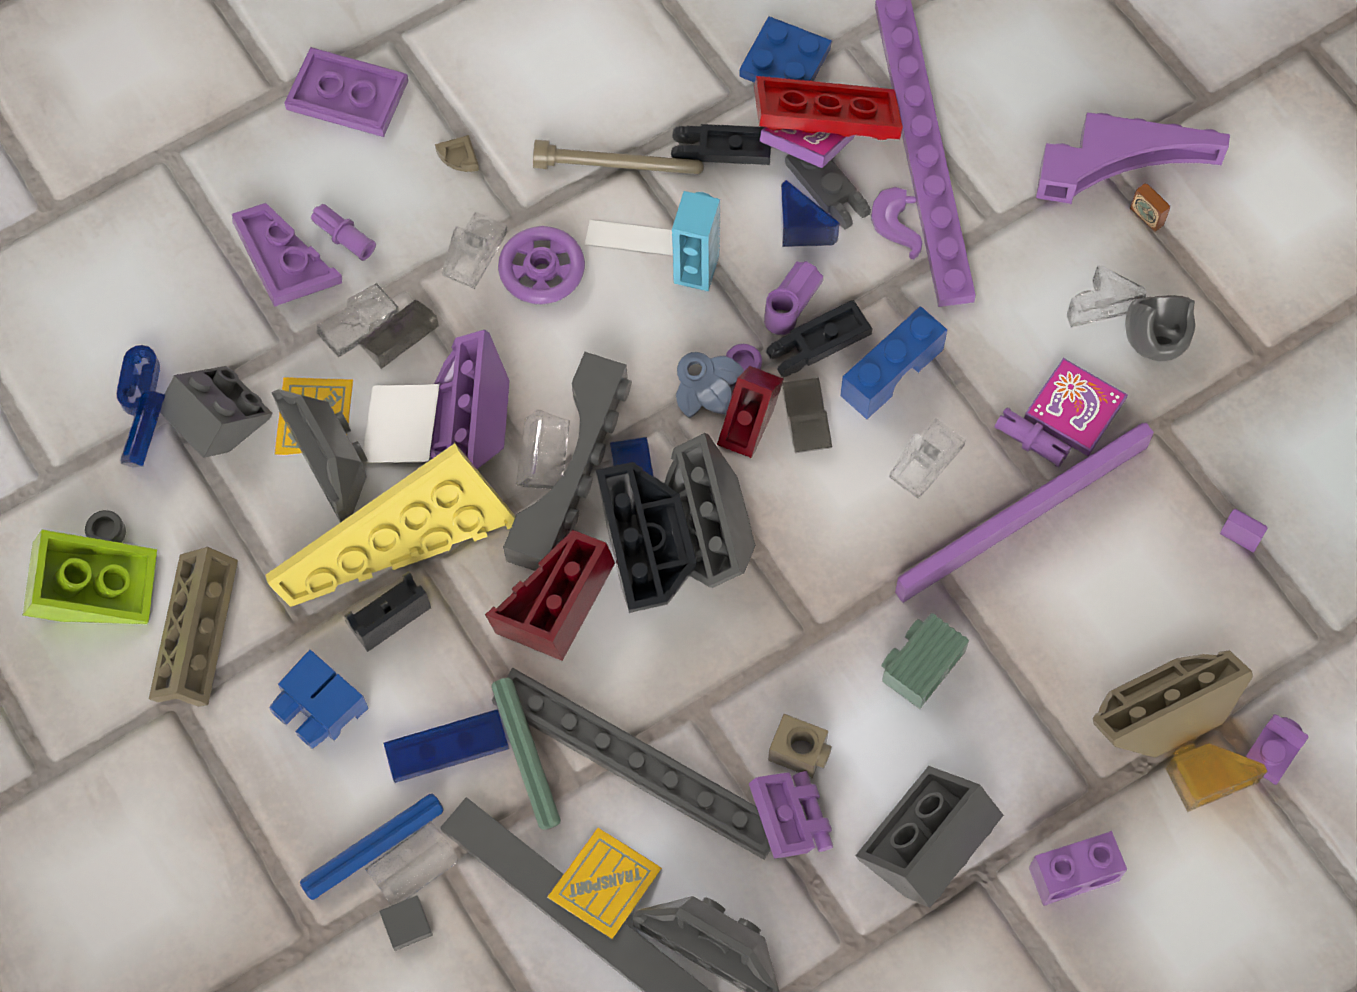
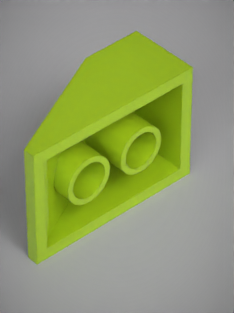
(88, 580)

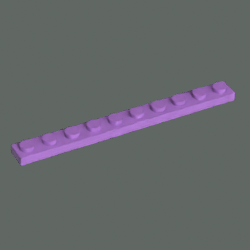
(925, 154)

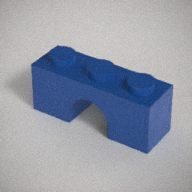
(908, 346)

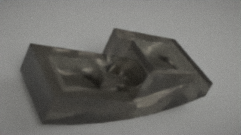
(806, 415)

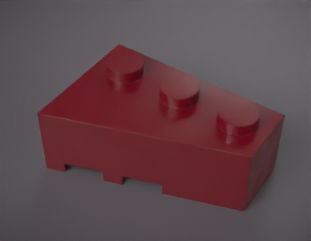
(556, 598)

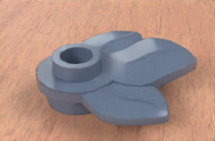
(709, 387)

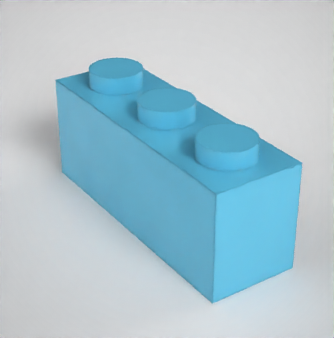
(696, 240)

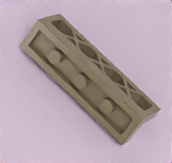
(197, 627)

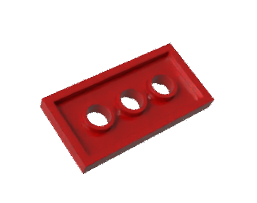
(827, 108)

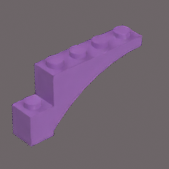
(1121, 145)

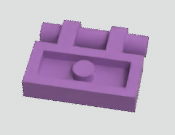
(783, 816)

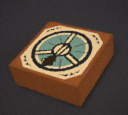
(1150, 207)

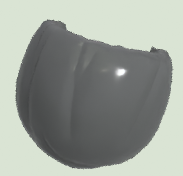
(1160, 326)

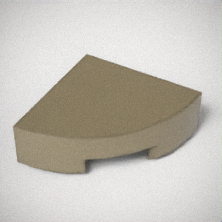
(458, 154)

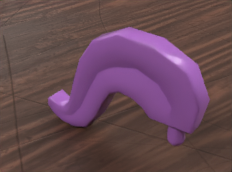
(884, 219)

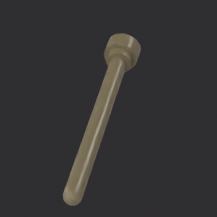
(548, 154)

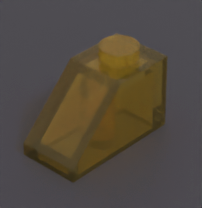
(1211, 773)

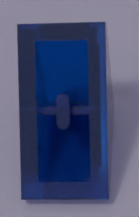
(804, 221)

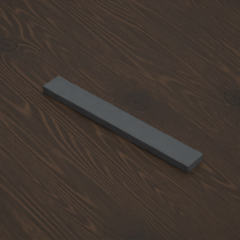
(641, 764)
(535, 879)

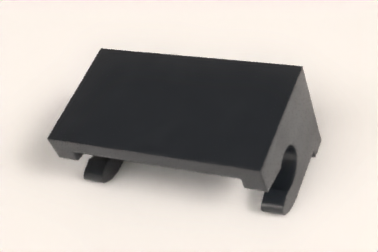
(388, 613)

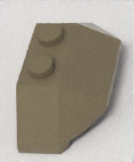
(1173, 703)

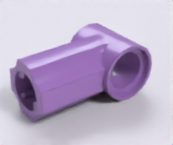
(792, 297)

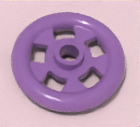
(540, 292)

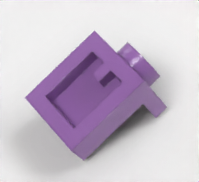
(1277, 746)

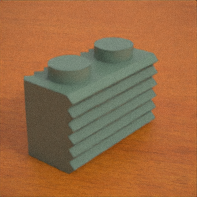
(924, 659)

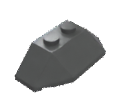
(326, 448)
(712, 510)
(712, 941)

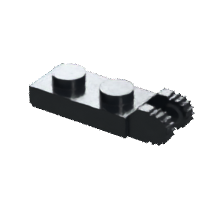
(721, 144)
(821, 337)

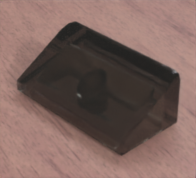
(399, 333)

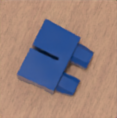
(320, 696)

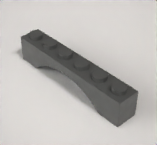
(539, 528)

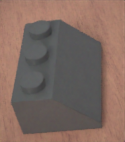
(930, 835)

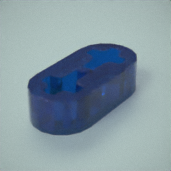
(130, 376)

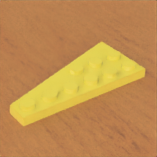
(402, 526)

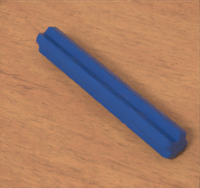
(371, 846)

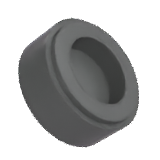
(105, 526)

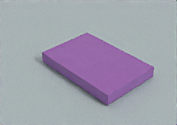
(346, 91)

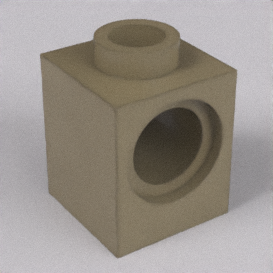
(795, 730)

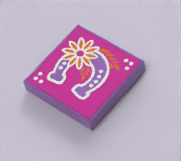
(812, 148)
(1075, 406)

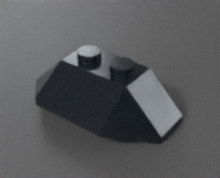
(645, 535)

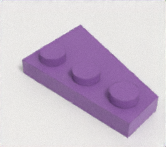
(280, 257)

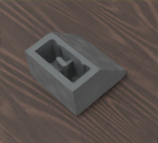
(213, 409)

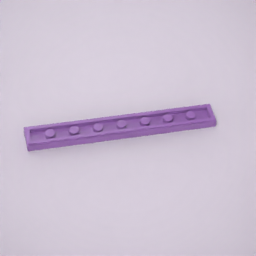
(1023, 512)

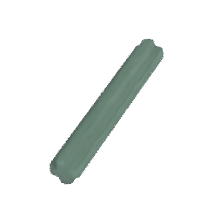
(526, 753)

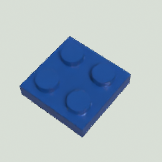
(785, 53)

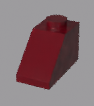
(749, 410)

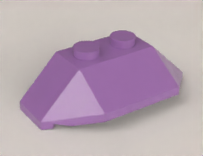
(471, 400)

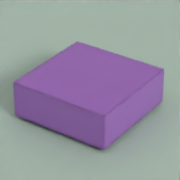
(1243, 530)

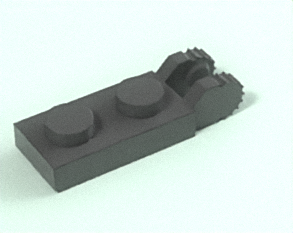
(829, 189)

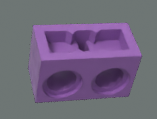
(1077, 868)

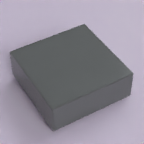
(405, 923)

